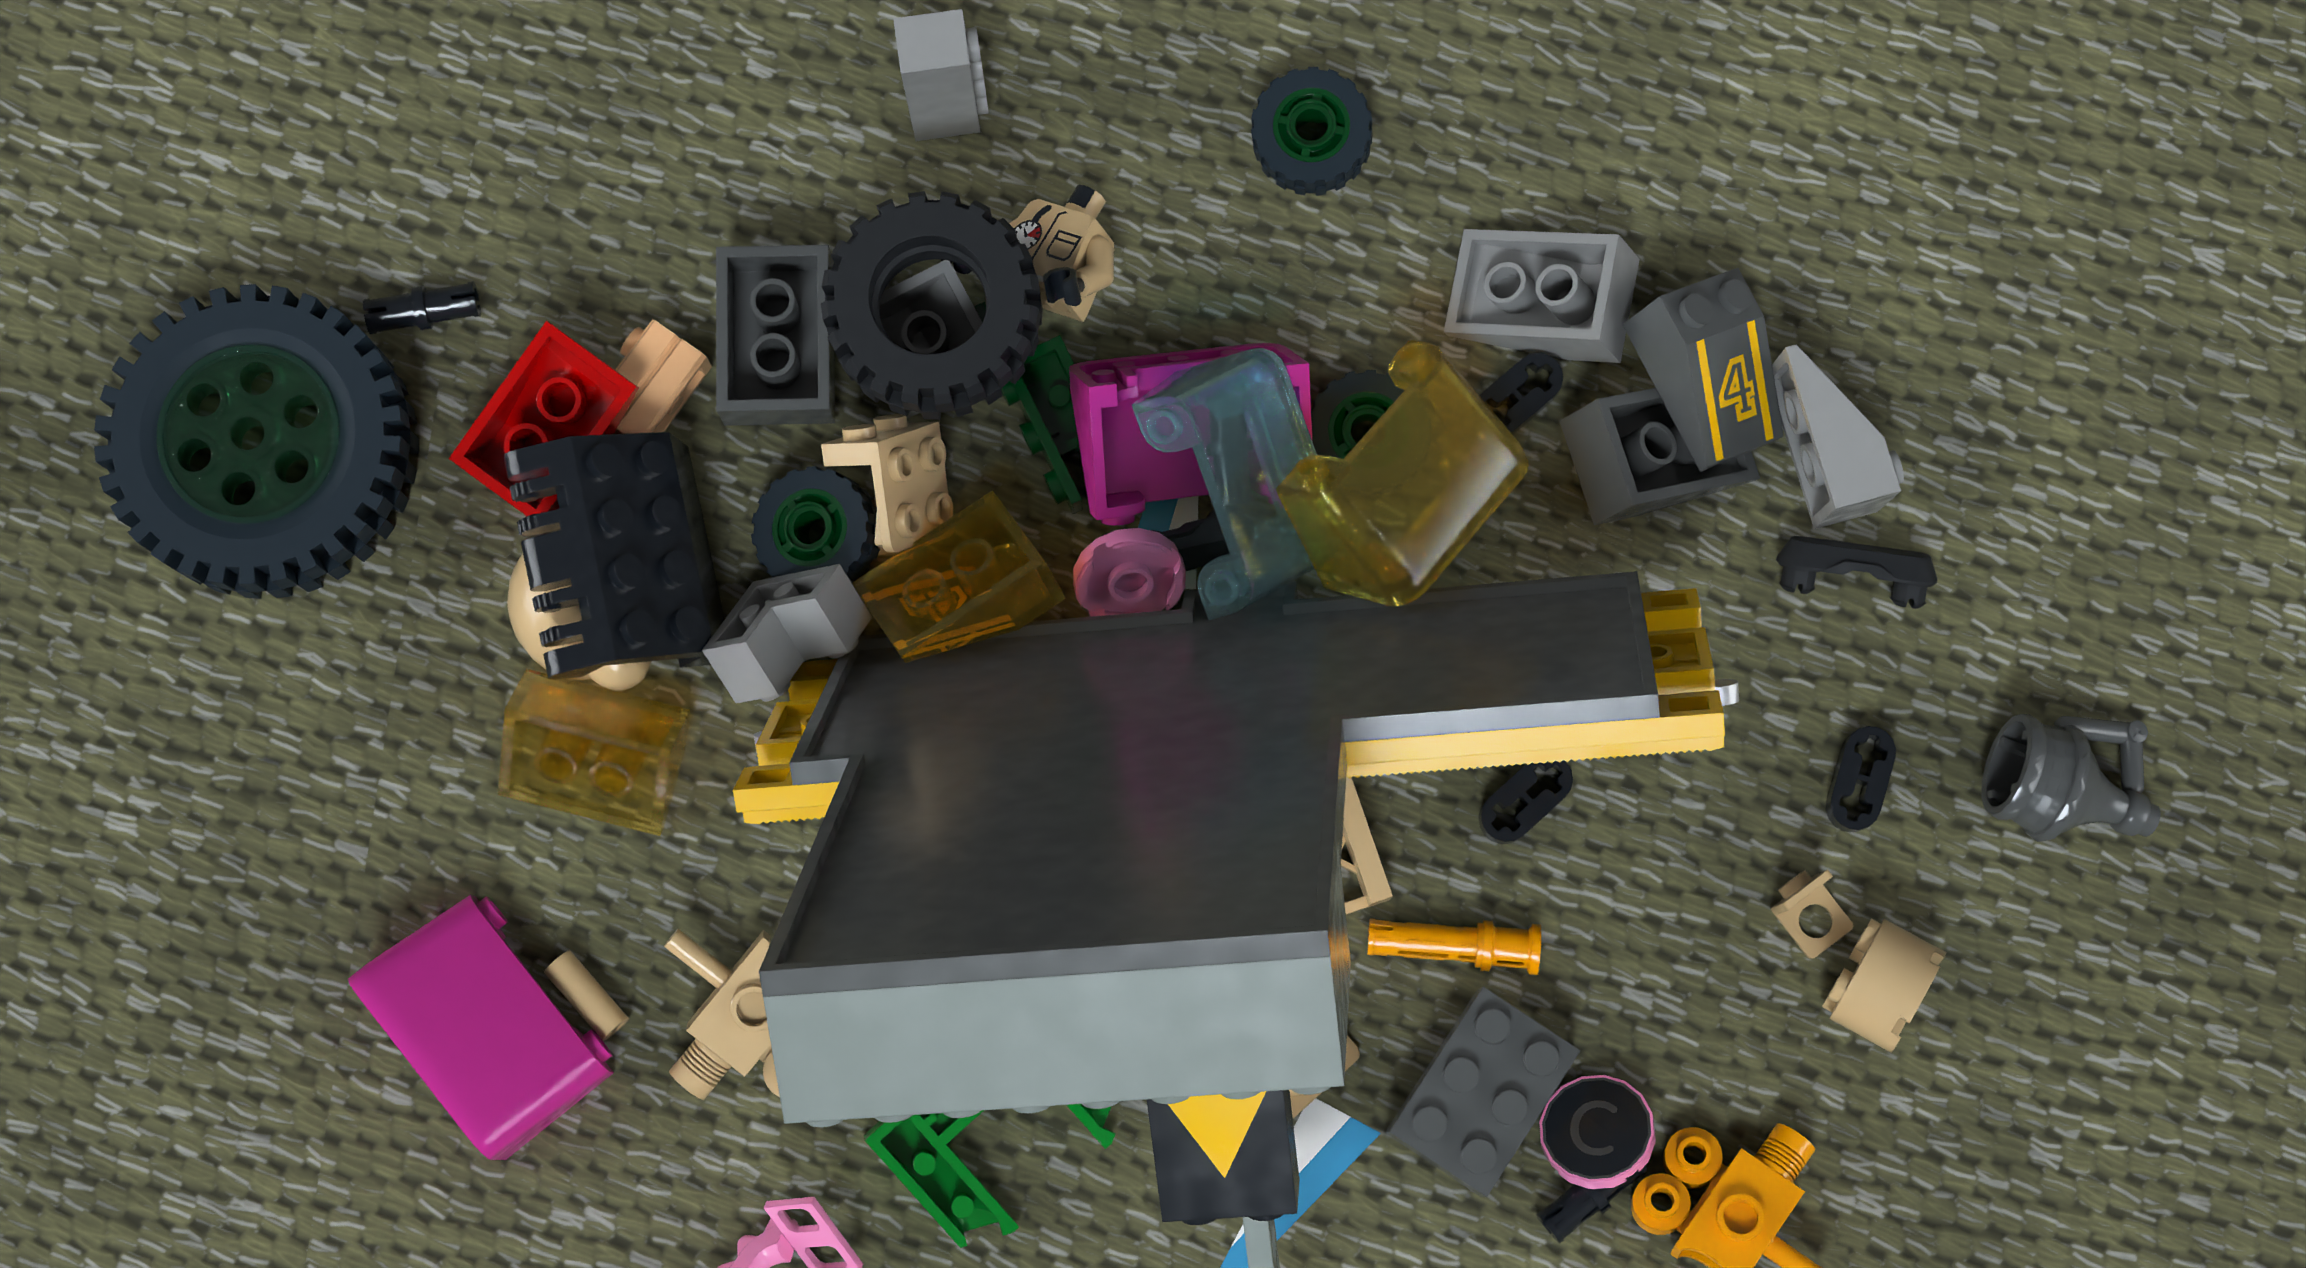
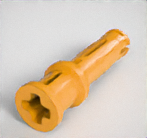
(1480, 945)

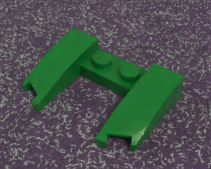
(940, 1180)

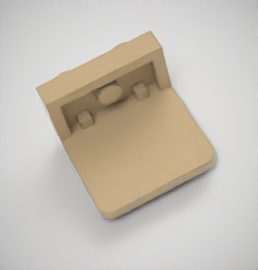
(906, 474)

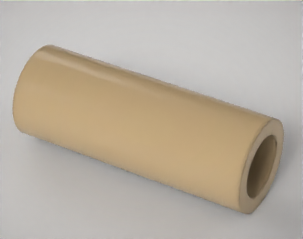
(586, 995)

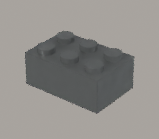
(772, 336)
(1482, 1092)

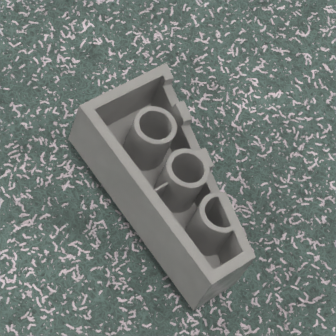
(941, 74)

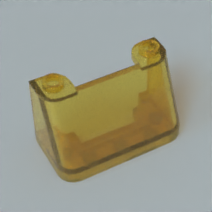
(1409, 488)

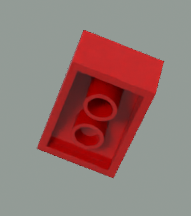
(547, 396)

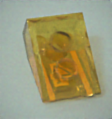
(960, 583)

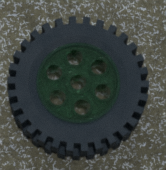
(287, 529)

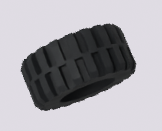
(916, 234)

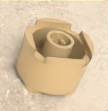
(1886, 985)

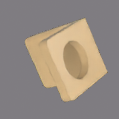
(1807, 891)

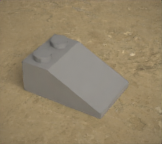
(1544, 292)
(1832, 444)

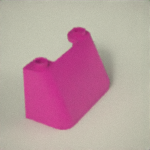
(1115, 458)
(480, 1028)

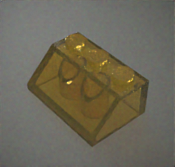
(592, 751)

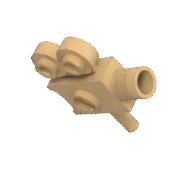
(731, 1021)

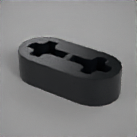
(1514, 379)
(1874, 782)
(1534, 810)

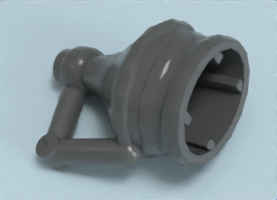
(2053, 783)

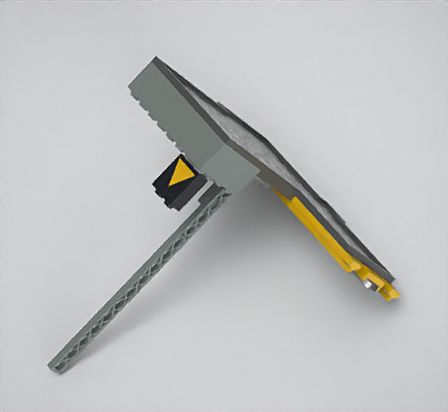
(1122, 847)

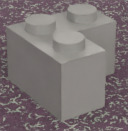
(783, 625)

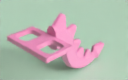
(785, 1235)

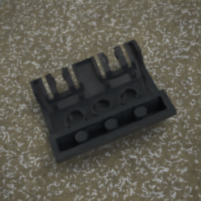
(626, 546)

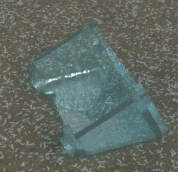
(1246, 441)

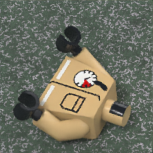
(1067, 251)

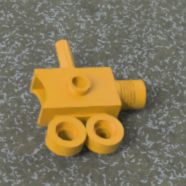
(1740, 1207)

